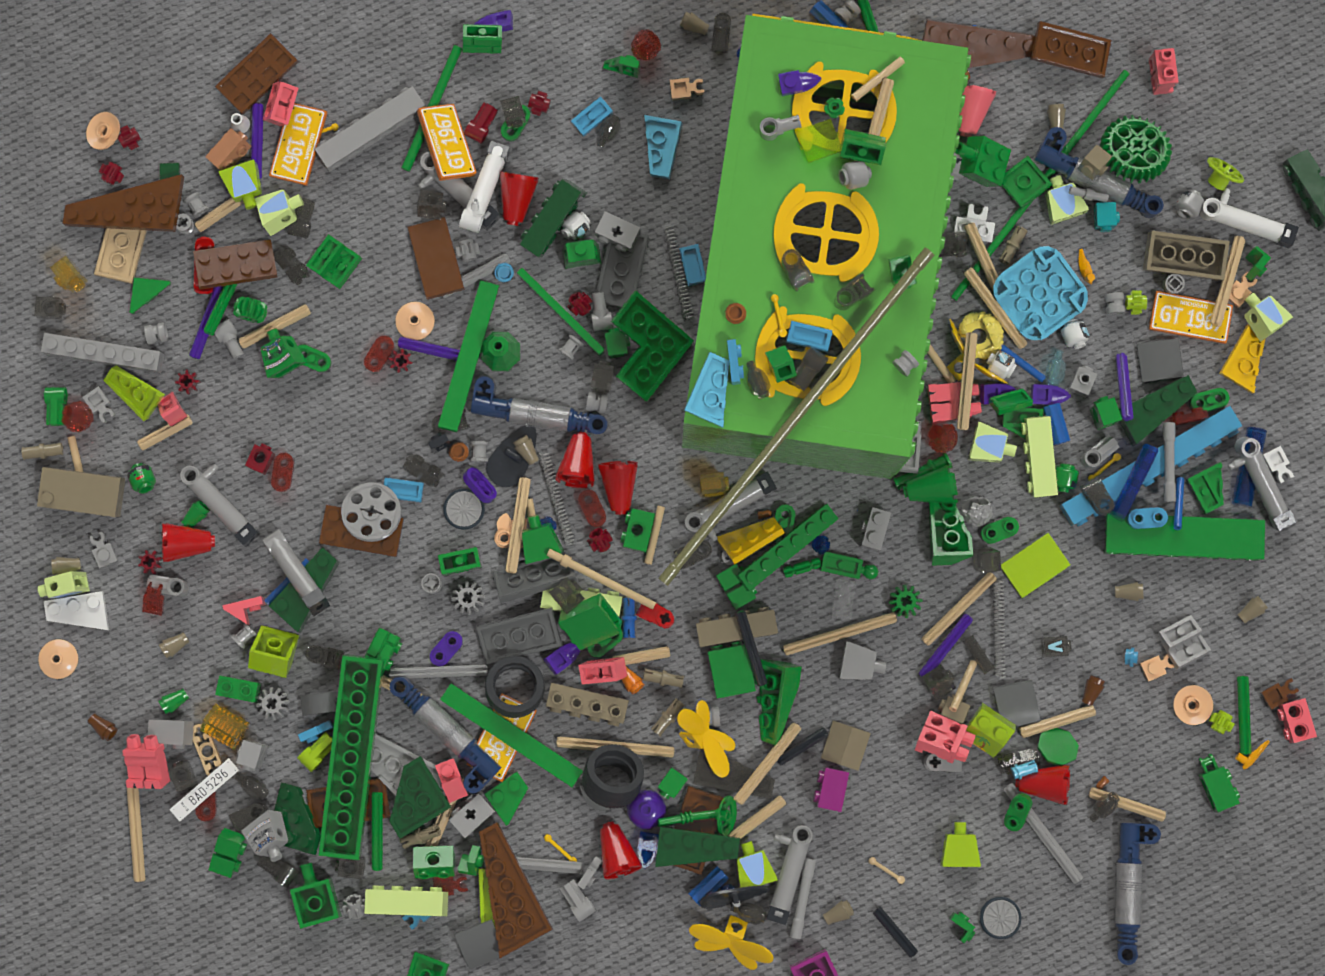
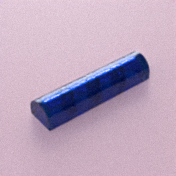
(1134, 482)
(1244, 486)

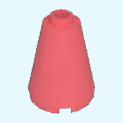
(975, 108)

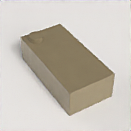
(1186, 255)
(81, 492)

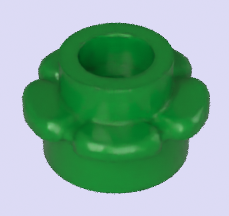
(839, 107)

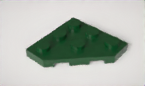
(416, 798)
(297, 819)

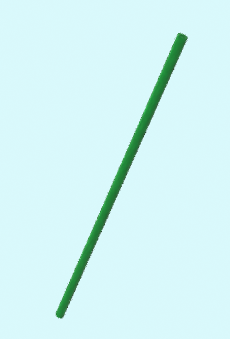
(1049, 173)

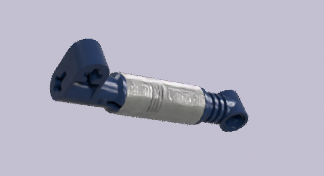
(1118, 190)
(532, 413)
(448, 731)
(1128, 887)

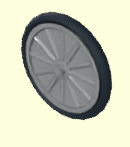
(463, 509)
(1000, 918)

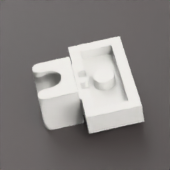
(984, 228)

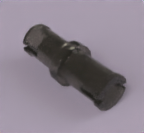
(978, 654)

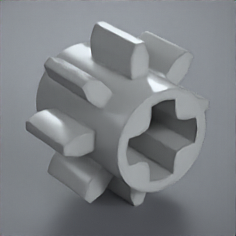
(467, 250)
(354, 906)

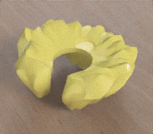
(990, 326)

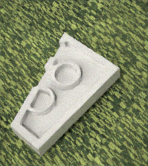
(79, 610)

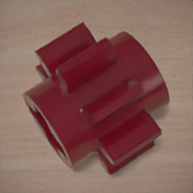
(539, 103)
(129, 137)
(111, 173)
(579, 303)
(404, 357)
(191, 386)
(599, 540)
(145, 559)

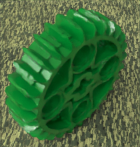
(1138, 146)

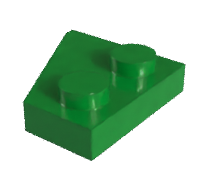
(624, 65)
(1013, 420)
(1208, 488)
(507, 796)

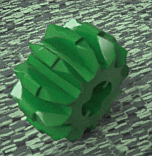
(250, 309)
(902, 594)

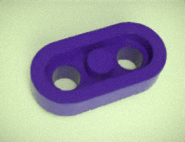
(479, 485)
(446, 649)

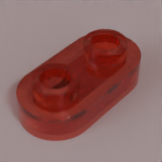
(379, 354)
(1196, 414)
(280, 472)
(592, 508)
(211, 803)

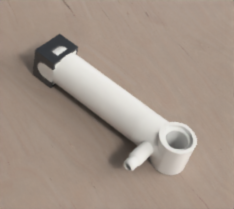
(495, 161)
(1282, 234)

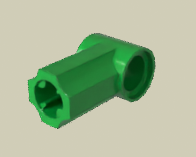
(55, 399)

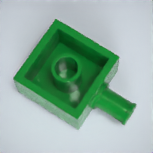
(983, 160)
(315, 900)

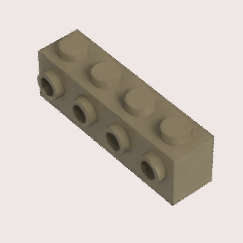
(727, 628)
(587, 703)

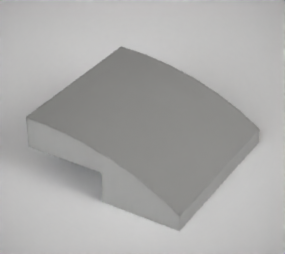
(1184, 642)

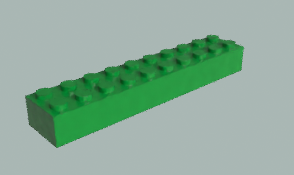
(351, 757)

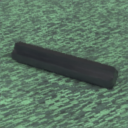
(802, 746)
(895, 932)

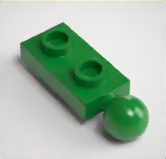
(847, 566)

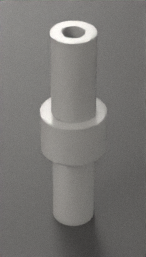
(1088, 194)

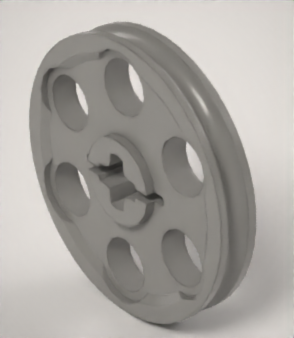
(375, 520)

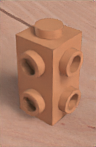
(229, 150)

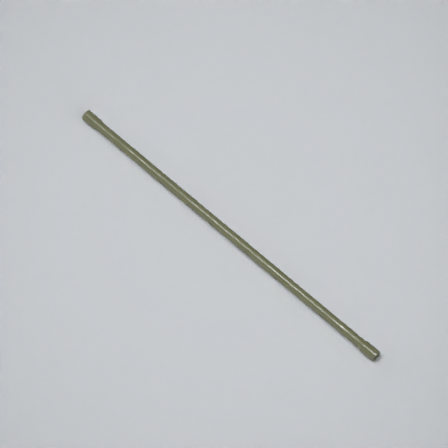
(918, 265)

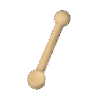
(900, 879)

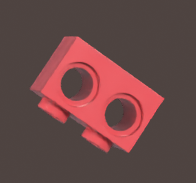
(280, 103)
(602, 670)
(1301, 718)

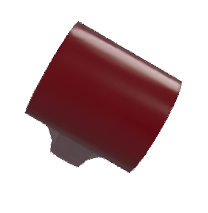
(479, 127)

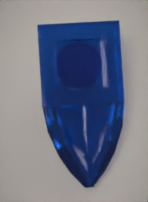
(647, 848)

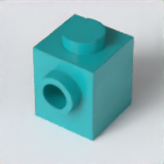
(1105, 216)

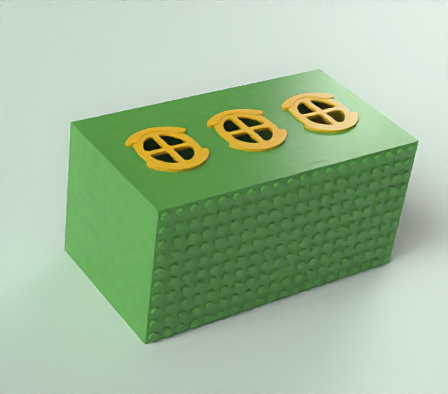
(870, 410)

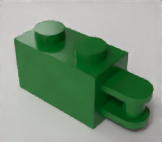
(1218, 785)

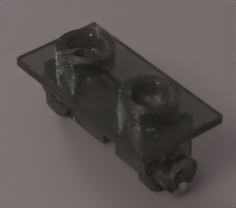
(287, 257)
(417, 464)
(1008, 760)

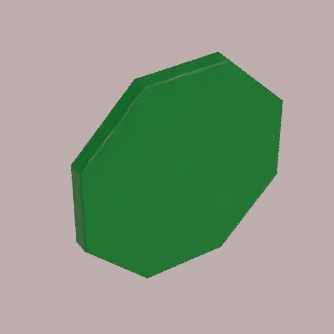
(1058, 746)

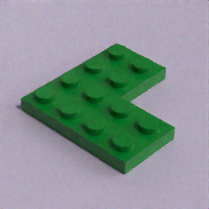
(659, 344)

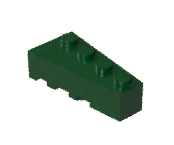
(1308, 184)
(552, 216)
(1156, 408)
(290, 604)
(688, 847)

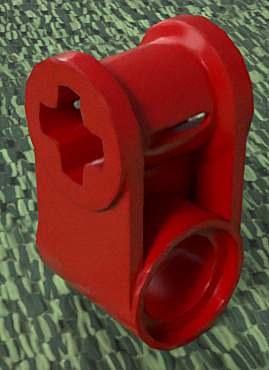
(655, 614)

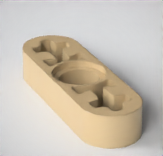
(207, 767)

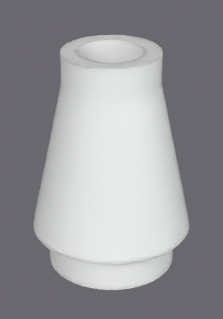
(243, 125)

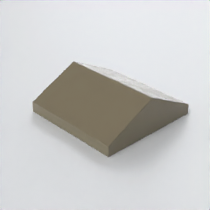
(845, 745)

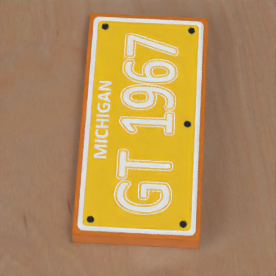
(446, 142)
(297, 145)
(1188, 317)
(497, 749)

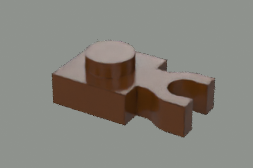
(1276, 694)

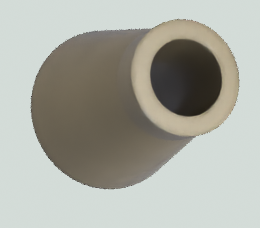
(693, 23)
(1056, 115)
(526, 449)
(62, 565)
(1130, 591)
(1253, 609)
(173, 645)
(839, 912)

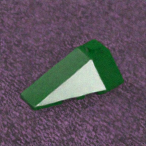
(948, 535)
(777, 697)

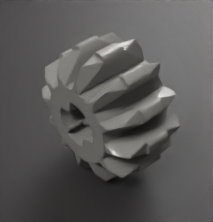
(475, 598)
(270, 711)

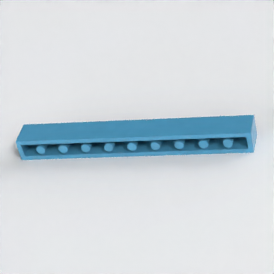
(1185, 445)

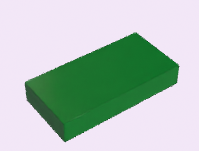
(1010, 401)

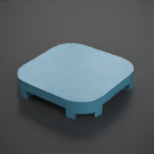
(1040, 293)

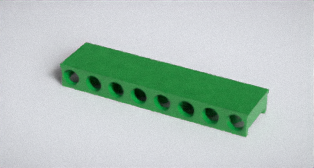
(1197, 539)

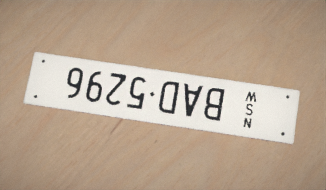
(204, 789)

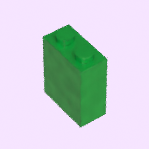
(590, 622)
(731, 670)

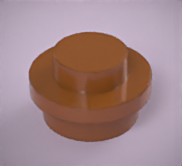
(735, 313)
(459, 452)

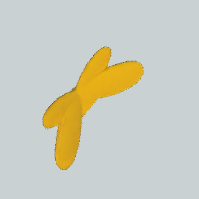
(956, 336)
(710, 740)
(745, 952)

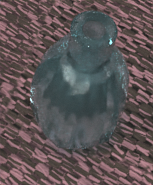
(1055, 369)

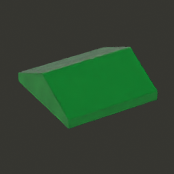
(427, 966)

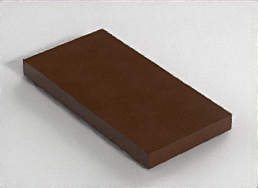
(1071, 49)
(436, 258)
(317, 796)
(697, 801)

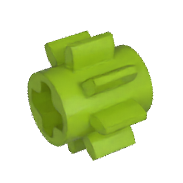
(1136, 302)
(1221, 722)

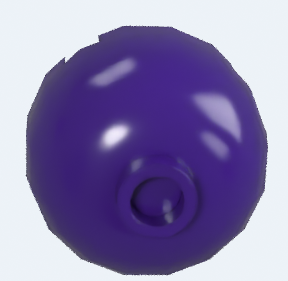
(646, 809)

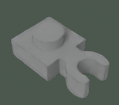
(97, 402)
(104, 553)
(588, 877)

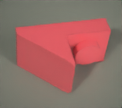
(171, 409)
(239, 609)
(451, 780)

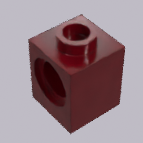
(260, 467)

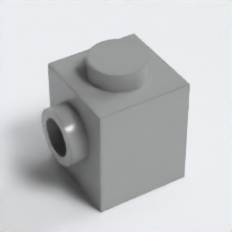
(1082, 381)

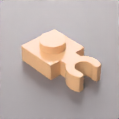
(683, 88)
(1240, 291)
(1155, 667)

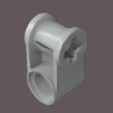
(942, 764)

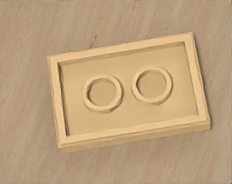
(120, 254)

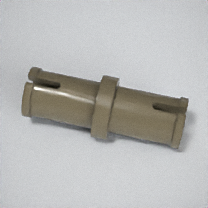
(1013, 245)
(42, 451)
(663, 678)
(668, 717)
(420, 836)

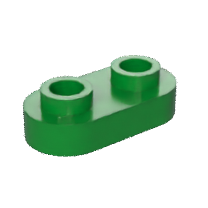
(504, 129)
(313, 358)
(1208, 399)
(788, 523)
(1000, 530)
(606, 645)
(1017, 813)

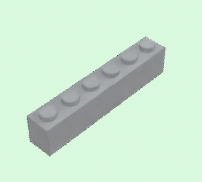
(369, 129)
(102, 353)

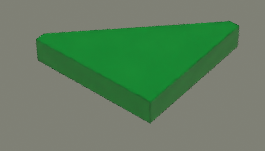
(144, 291)

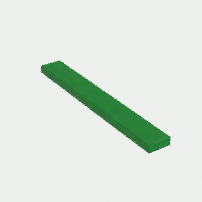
(468, 356)
(511, 735)

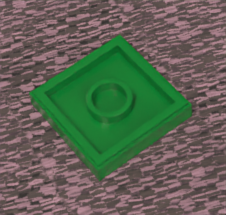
(1025, 182)

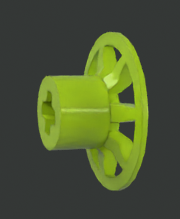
(1222, 176)

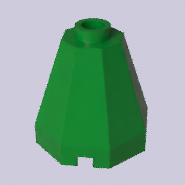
(504, 358)

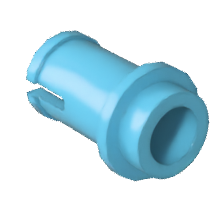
(1024, 769)

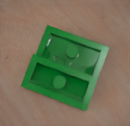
(334, 261)

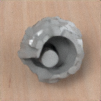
(977, 511)

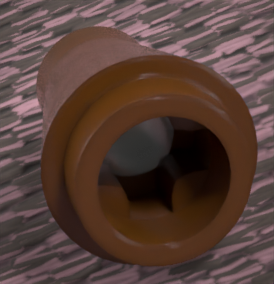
(1093, 688)
(103, 727)

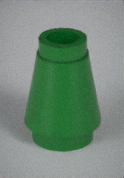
(195, 514)
(173, 701)

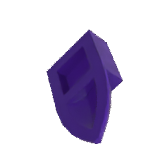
(502, 18)
(797, 82)
(993, 389)
(1048, 394)
(562, 658)

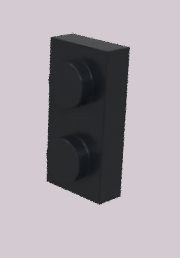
(439, 442)

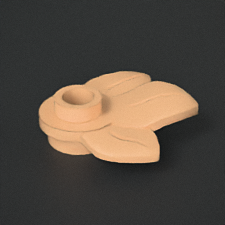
(504, 527)

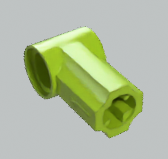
(314, 754)

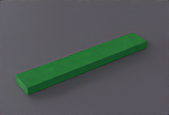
(560, 311)

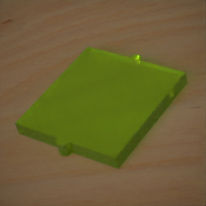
(819, 140)

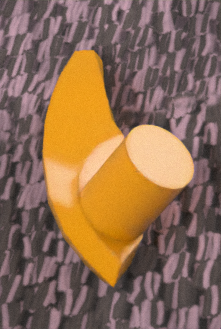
(1085, 268)
(1248, 761)

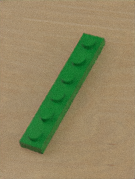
(787, 547)

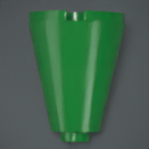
(933, 487)

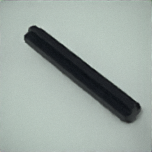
(751, 648)

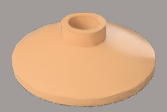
(103, 130)
(417, 330)
(68, 659)
(1203, 705)

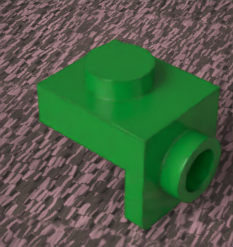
(1259, 260)
(898, 268)
(470, 863)
(962, 921)

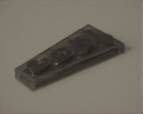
(733, 781)

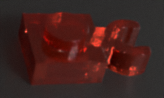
(153, 601)
(449, 884)

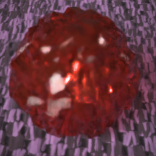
(645, 45)
(77, 416)
(943, 438)

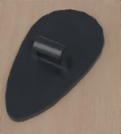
(505, 463)
(732, 897)

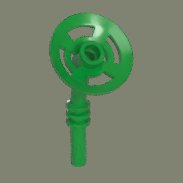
(720, 814)

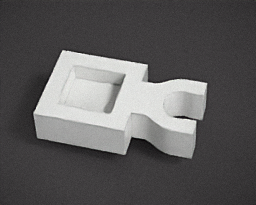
(1276, 462)

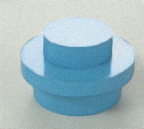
(503, 272)
(1131, 657)

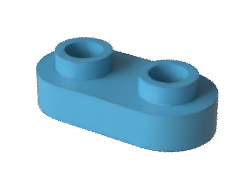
(1147, 518)

